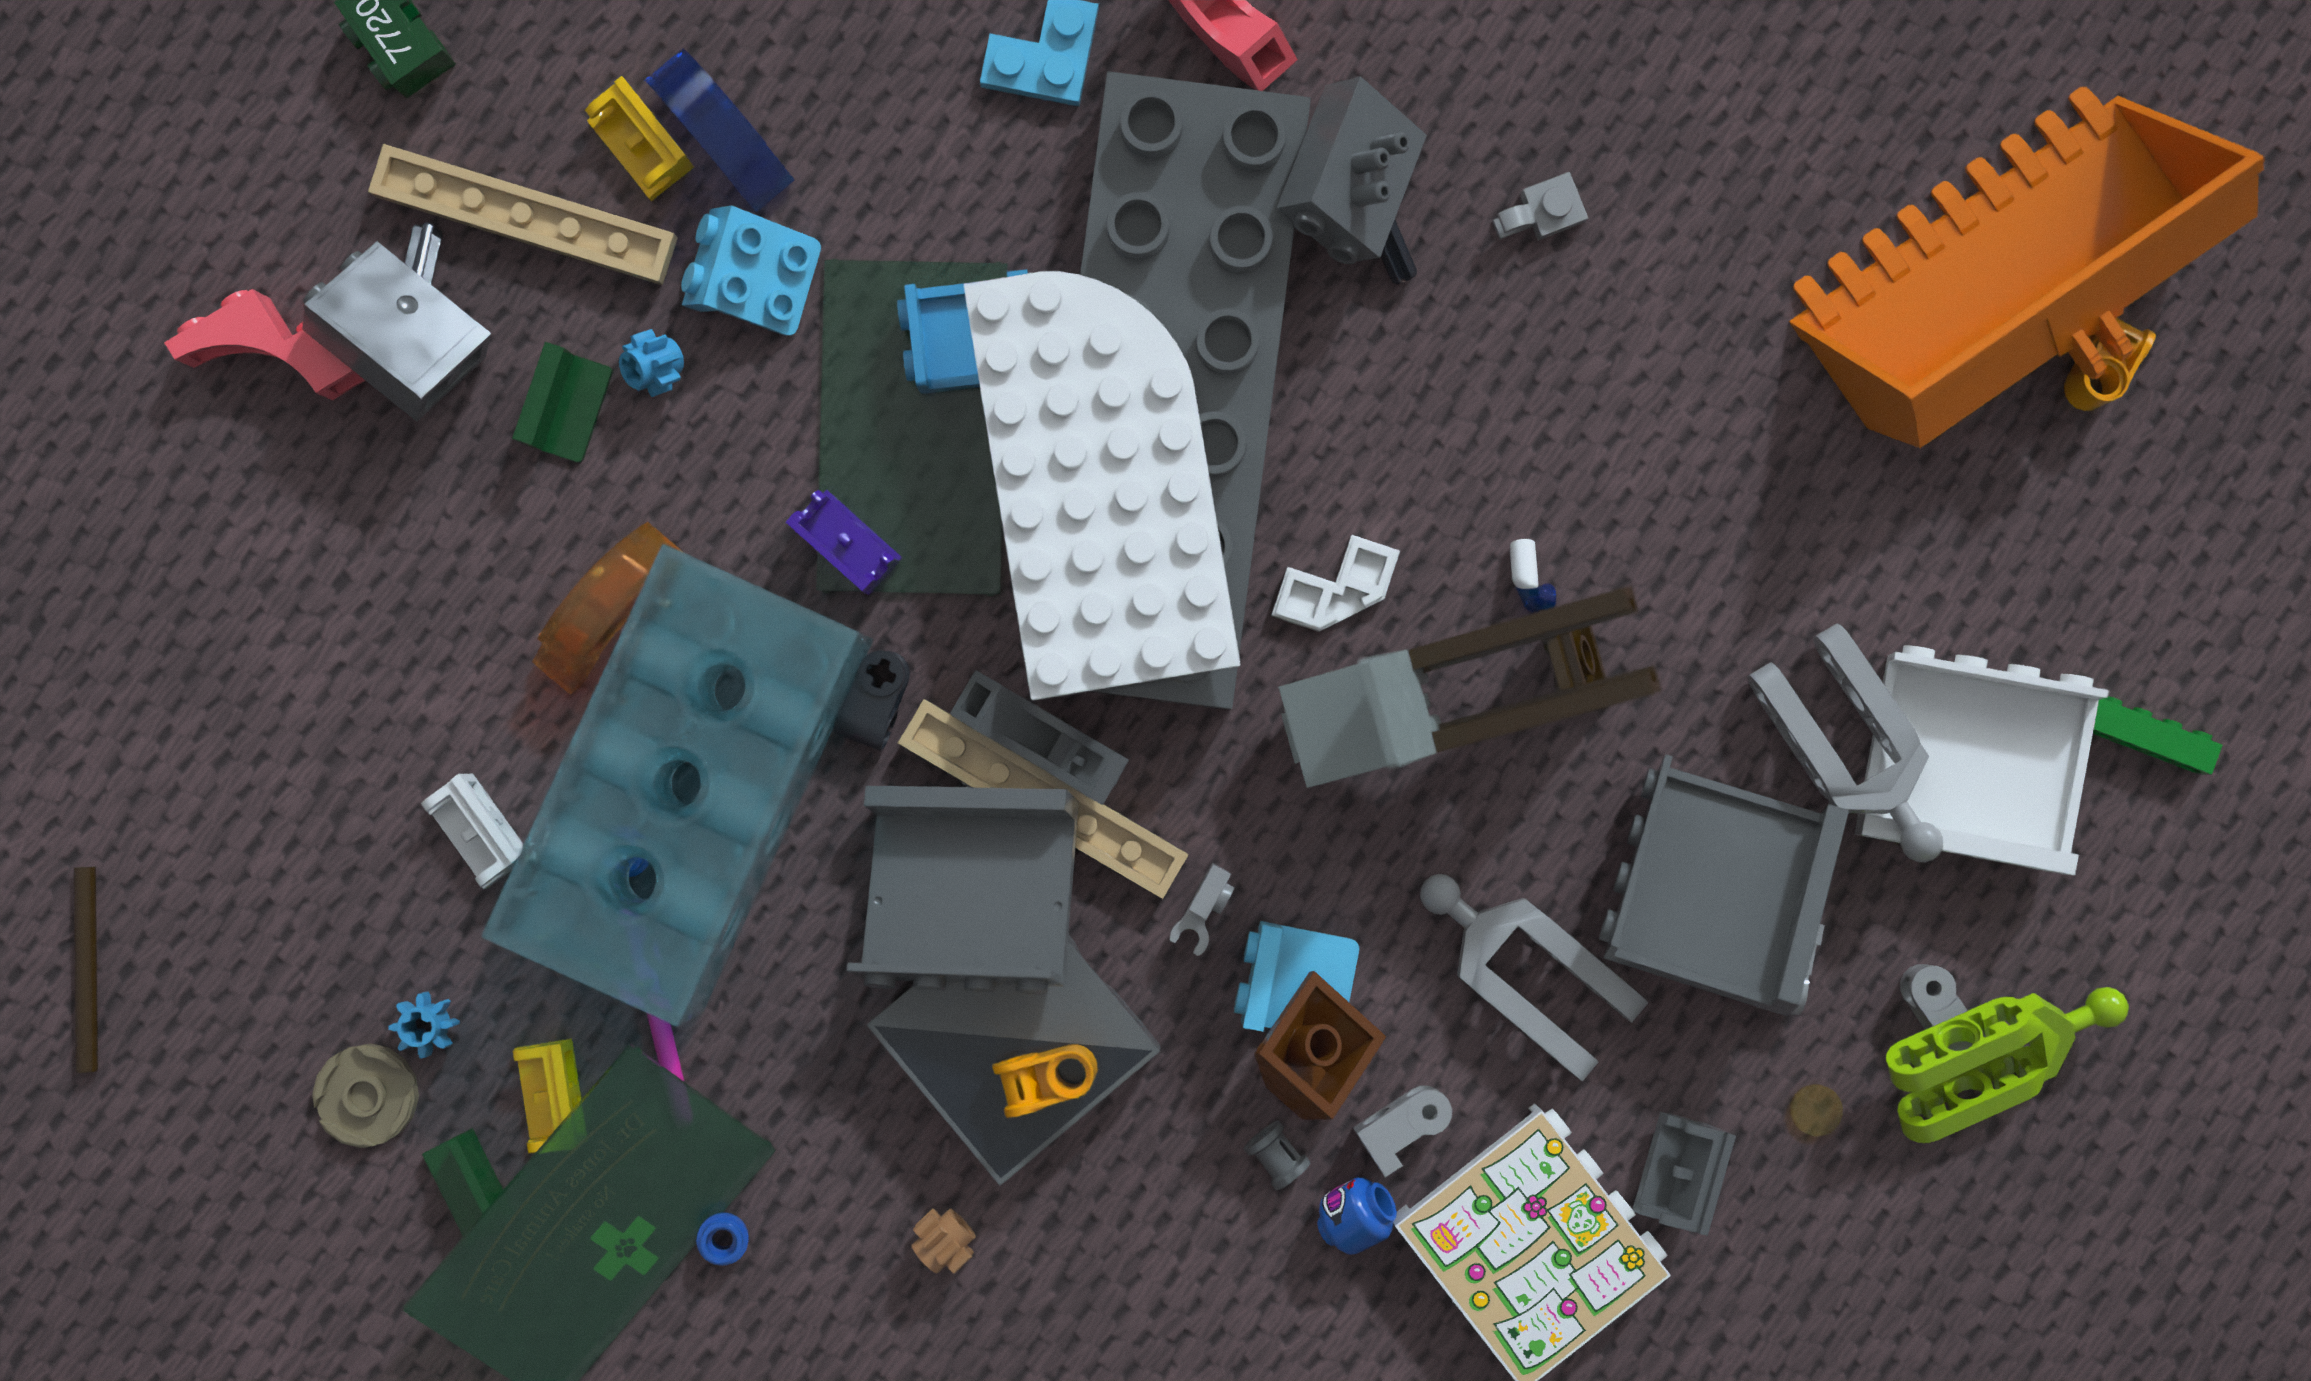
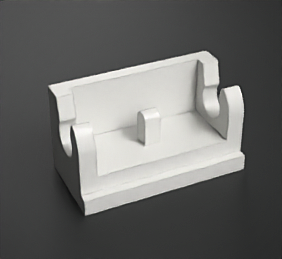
(475, 828)

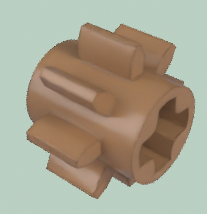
(943, 1241)

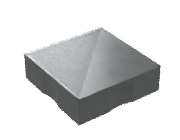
(957, 1035)

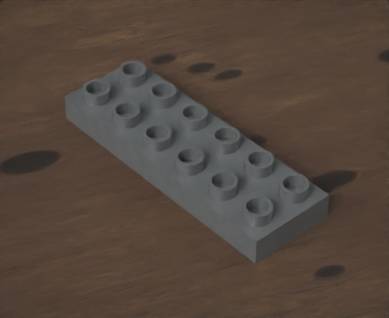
(1196, 238)

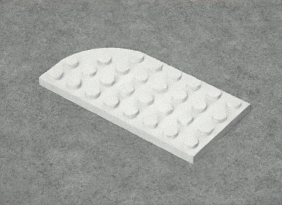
(1099, 485)

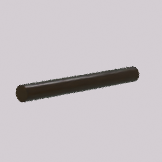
(85, 969)

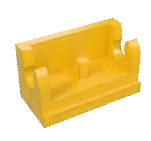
(637, 139)
(548, 1087)

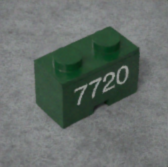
(398, 40)

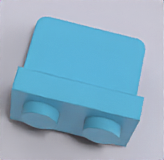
(750, 269)
(1280, 963)

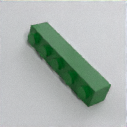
(2156, 738)

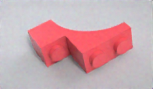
(253, 325)

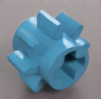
(651, 362)
(429, 1012)

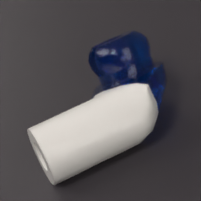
(1525, 577)

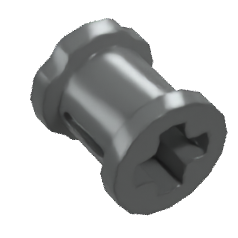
(1277, 1155)

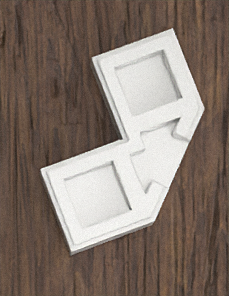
(1359, 584)

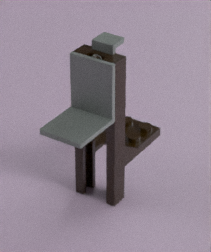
(1380, 717)

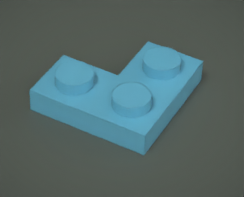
(1052, 67)

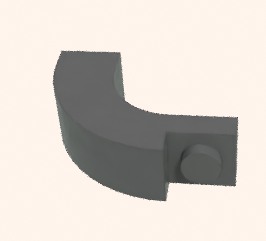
(1039, 737)

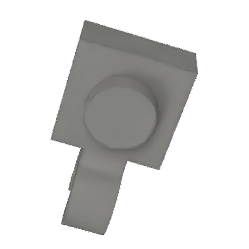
(1546, 207)
(1211, 895)

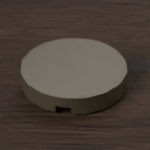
(382, 1086)

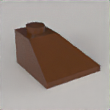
(1317, 1050)

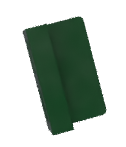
(562, 403)
(463, 1178)

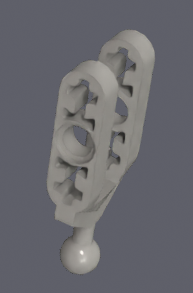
(1885, 791)
(1485, 934)

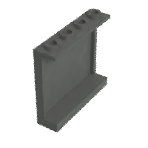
(1723, 889)

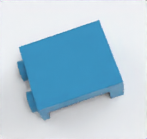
(940, 338)

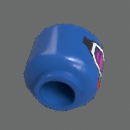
(1356, 1215)

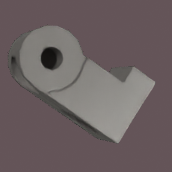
(1932, 997)
(1401, 1123)

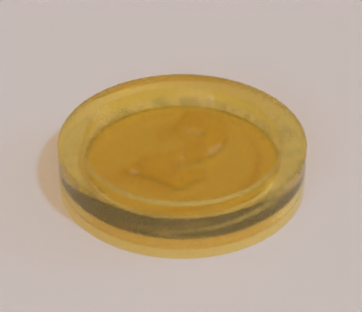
(1816, 1110)

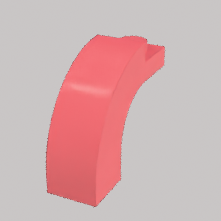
(1240, 38)

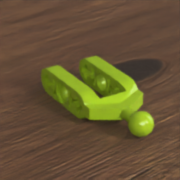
(1989, 1059)

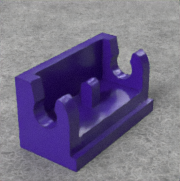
(845, 541)

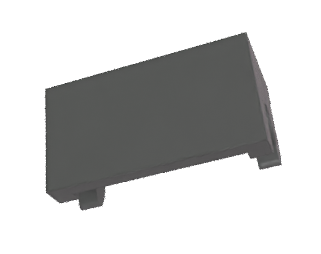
(1684, 1173)

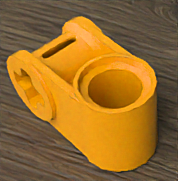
(2116, 376)
(1041, 1079)

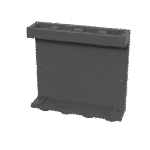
(969, 888)

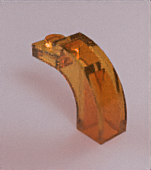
(597, 608)

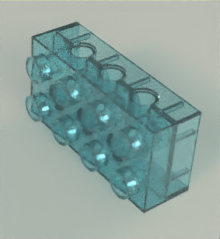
(615, 798)

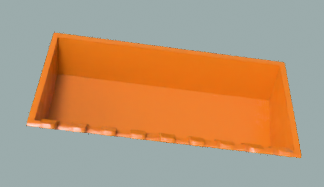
(2024, 264)

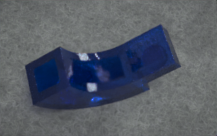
(720, 129)

